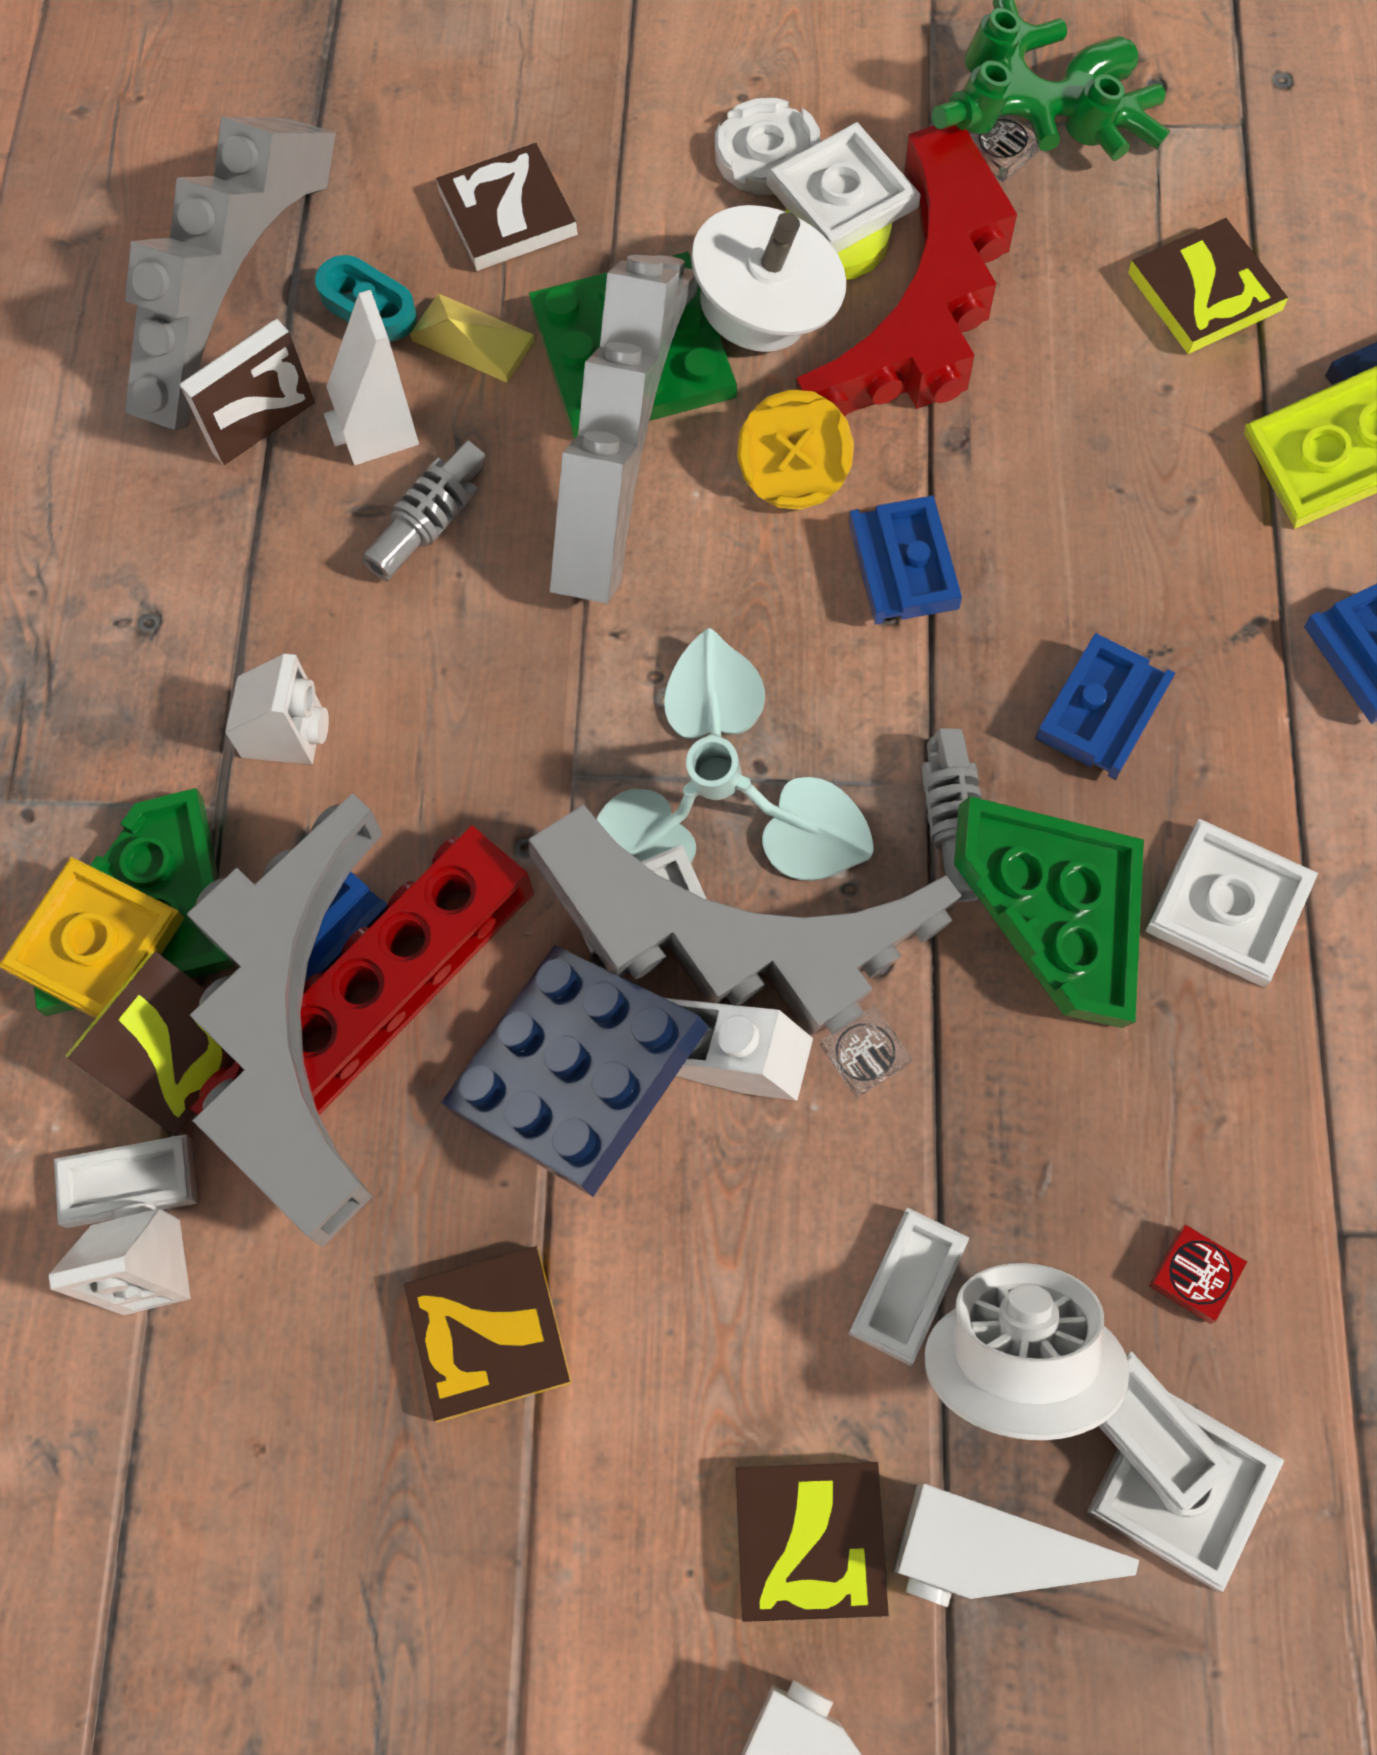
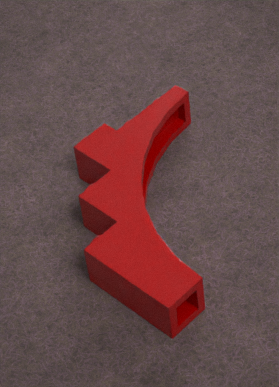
(922, 340)

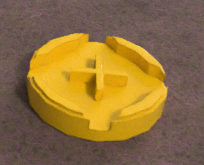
(795, 449)

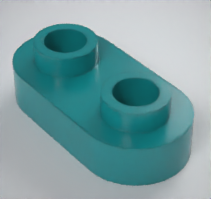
(353, 274)

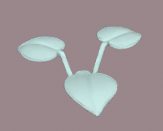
(718, 692)

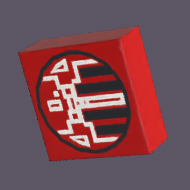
(1198, 1274)

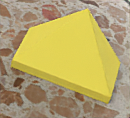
(472, 337)

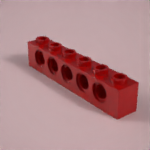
(409, 983)

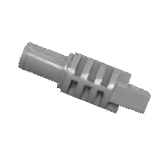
(426, 510)
(948, 781)

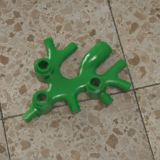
(1086, 95)

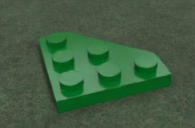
(171, 859)
(1062, 900)

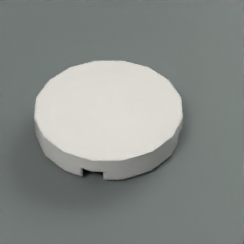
(760, 137)

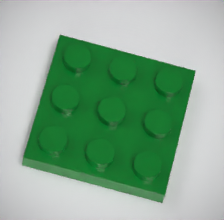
(571, 329)

